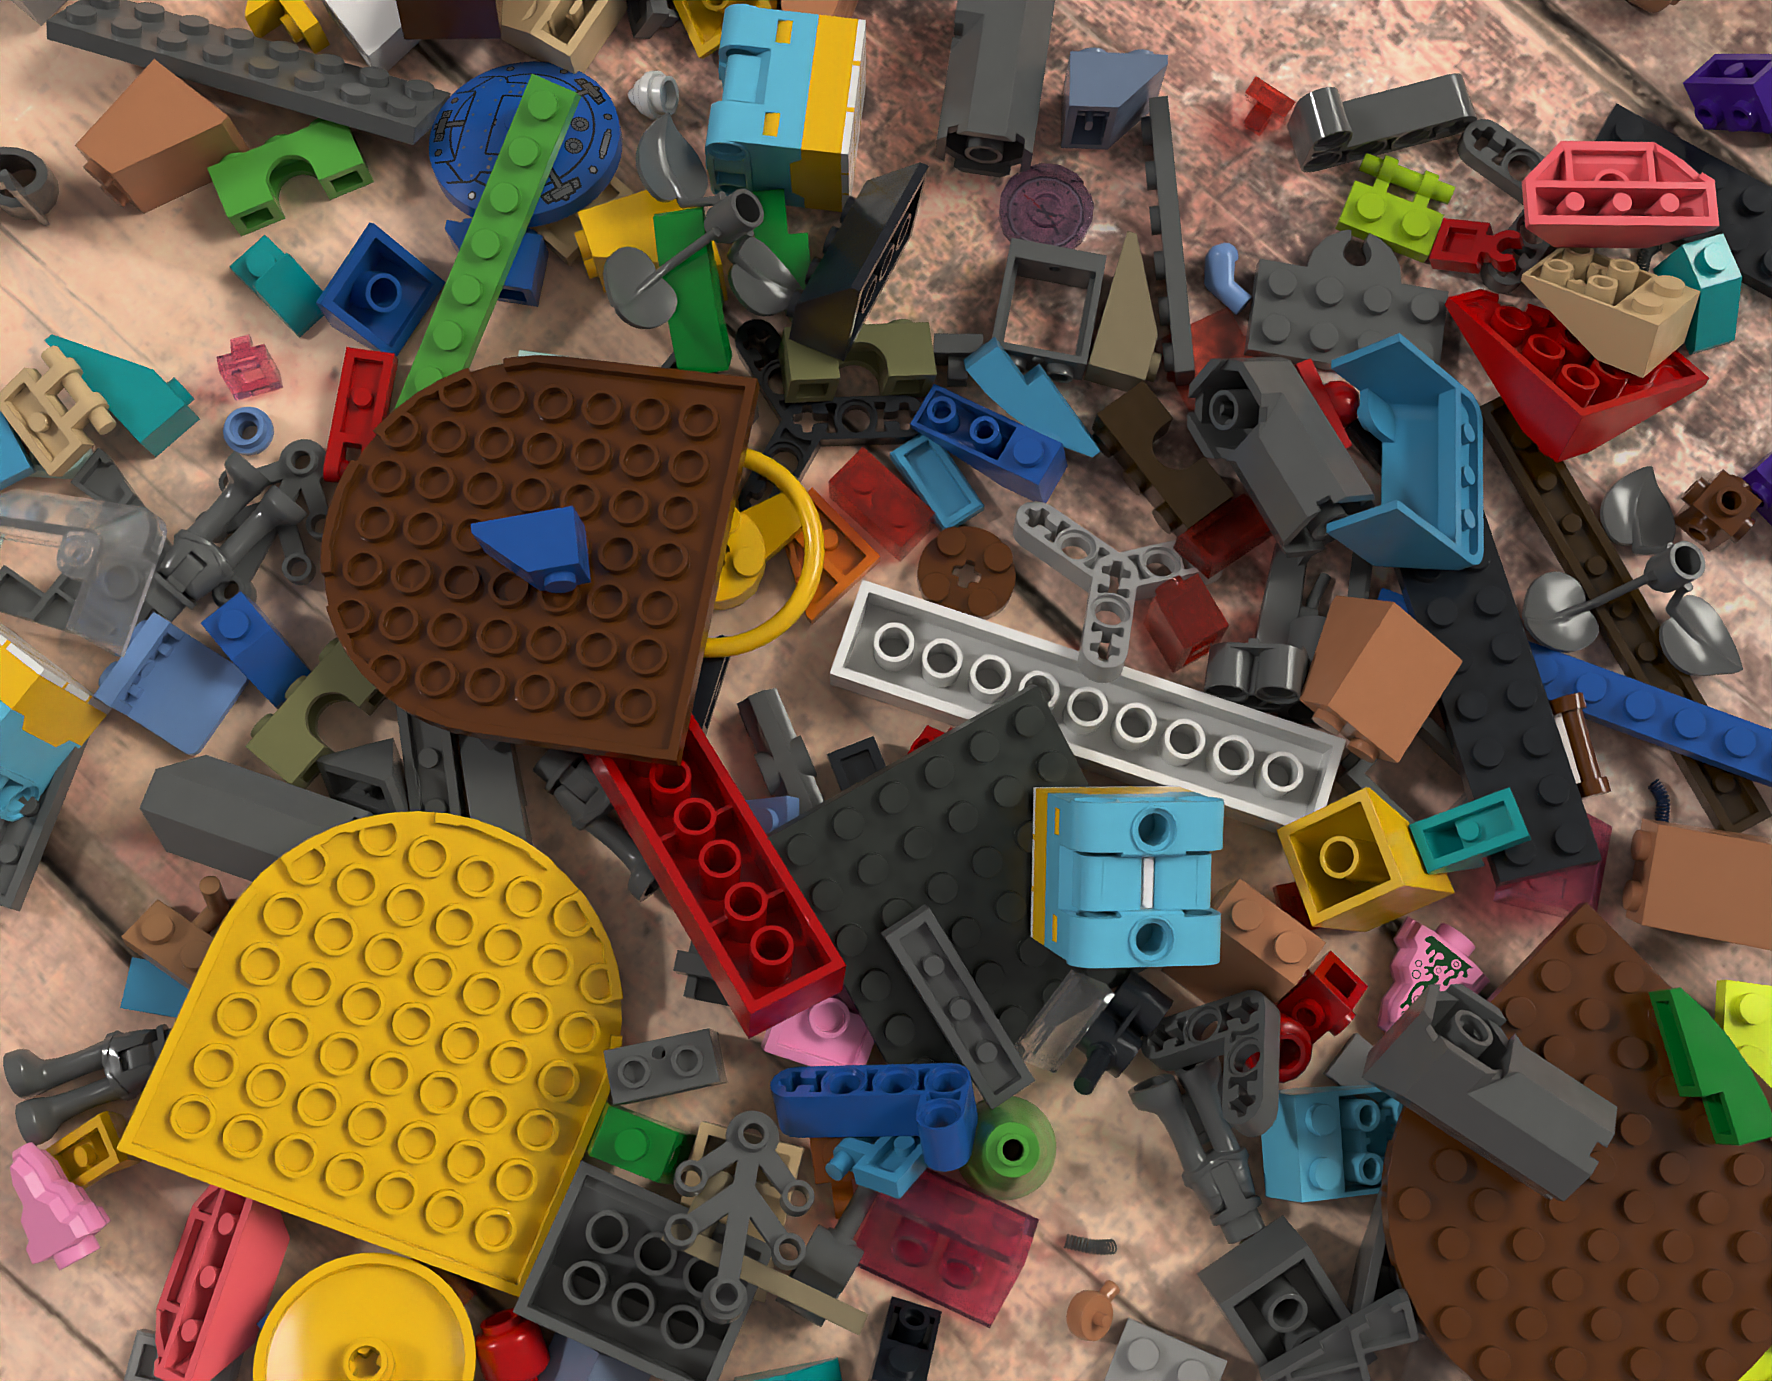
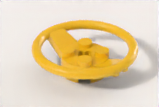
(755, 539)

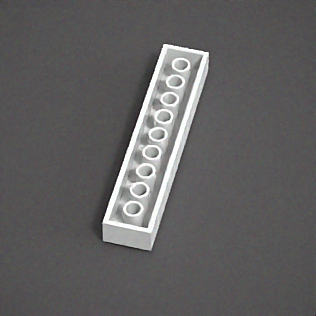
(1123, 729)

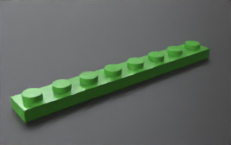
(494, 234)

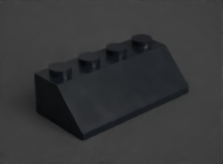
(856, 262)

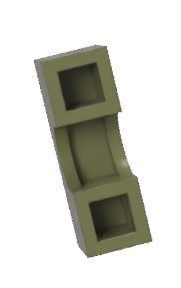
(894, 352)
(290, 736)

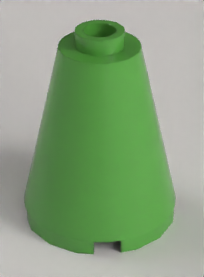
(990, 1170)

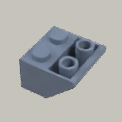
(1107, 95)

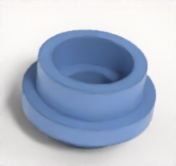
(239, 421)

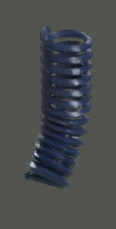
(1660, 799)

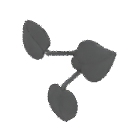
(671, 172)
(1638, 516)

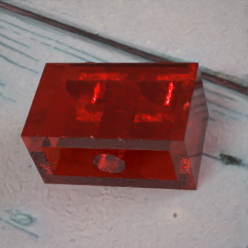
(881, 504)
(1184, 621)

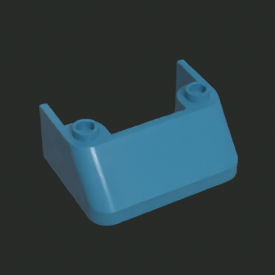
(1429, 461)

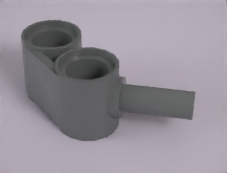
(833, 1253)

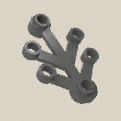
(292, 483)
(741, 1203)

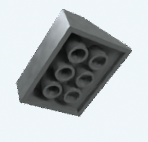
(623, 1288)

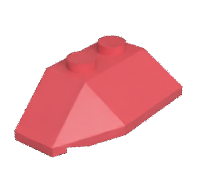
(1616, 196)
(217, 1285)

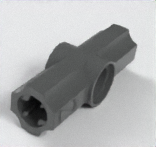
(779, 751)

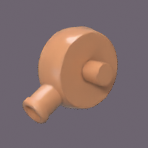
(1091, 1312)

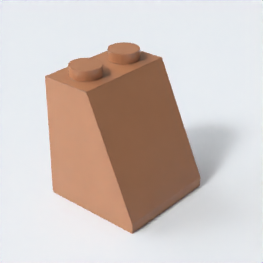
(157, 141)
(1376, 676)
(1701, 883)
(1258, 949)

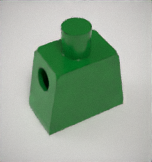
(639, 1143)

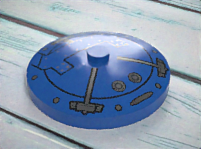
(476, 122)

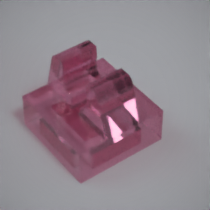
(248, 369)

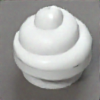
(655, 94)

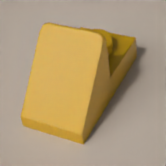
(294, 16)
(92, 1150)

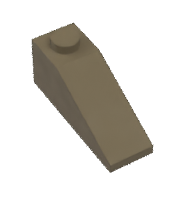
(1127, 327)

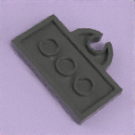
(1340, 307)

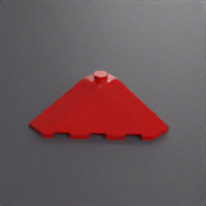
(1555, 384)

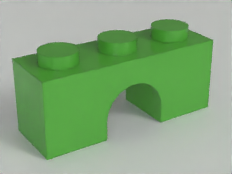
(253, 179)

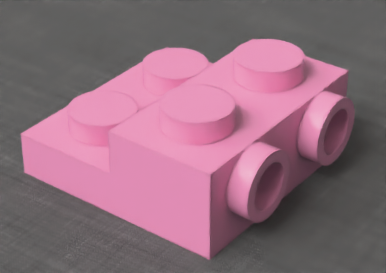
(822, 1035)

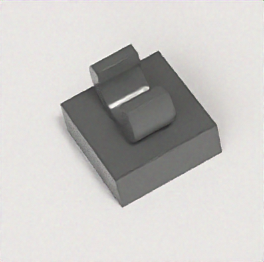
(649, 15)
(951, 351)

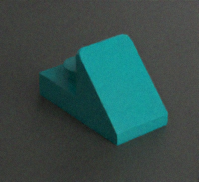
(280, 284)
(1469, 832)

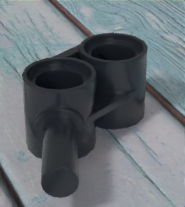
(1118, 1030)

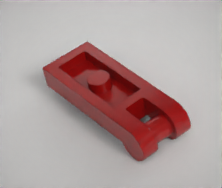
(360, 405)

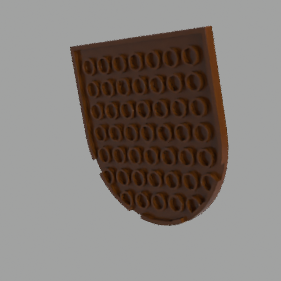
(472, 645)
(1646, 1264)

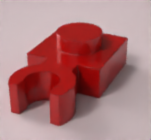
(1467, 244)

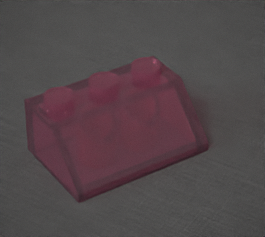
(948, 1245)

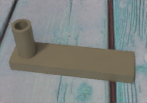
(764, 1276)

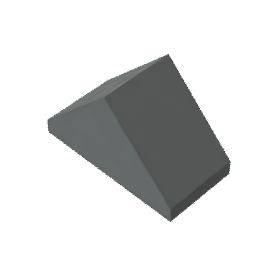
(367, 777)

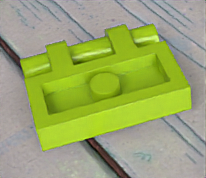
(1401, 224)

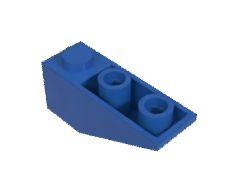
(992, 444)

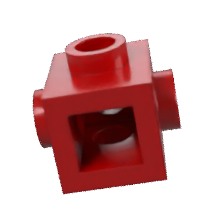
(1324, 997)

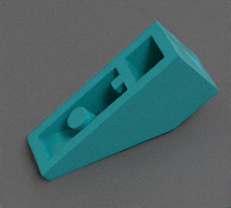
(136, 395)

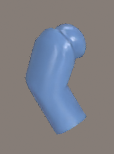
(1219, 277)

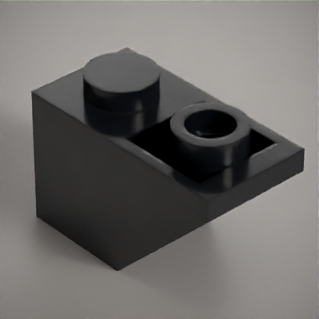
(905, 1342)

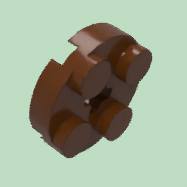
(974, 547)

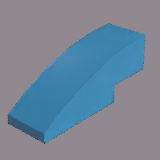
(1029, 397)

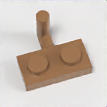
(172, 940)

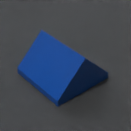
(379, 292)

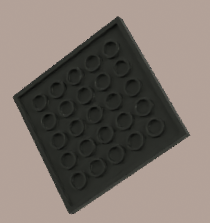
(947, 834)

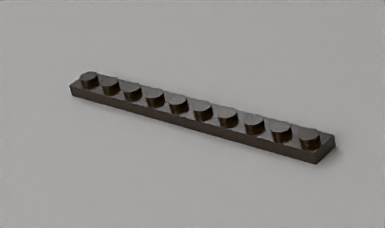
(1624, 622)

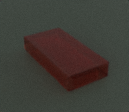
(1223, 536)

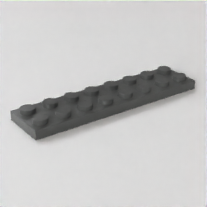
(251, 66)

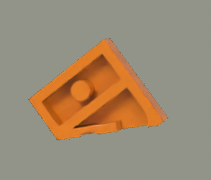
(845, 558)

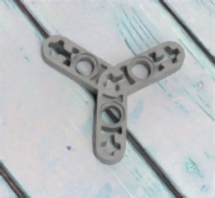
(1094, 577)

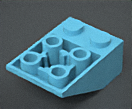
(1328, 1143)

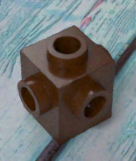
(1717, 510)

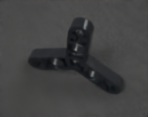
(790, 436)

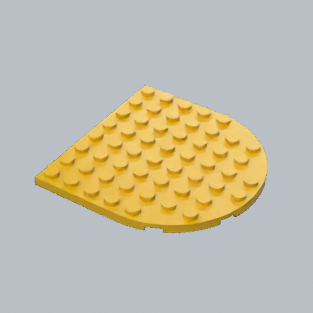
(396, 1043)

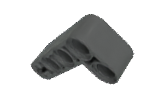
(1339, 132)

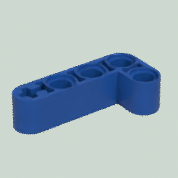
(881, 1102)

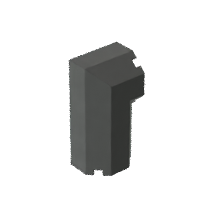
(994, 84)
(1279, 446)
(235, 815)
(1491, 1092)

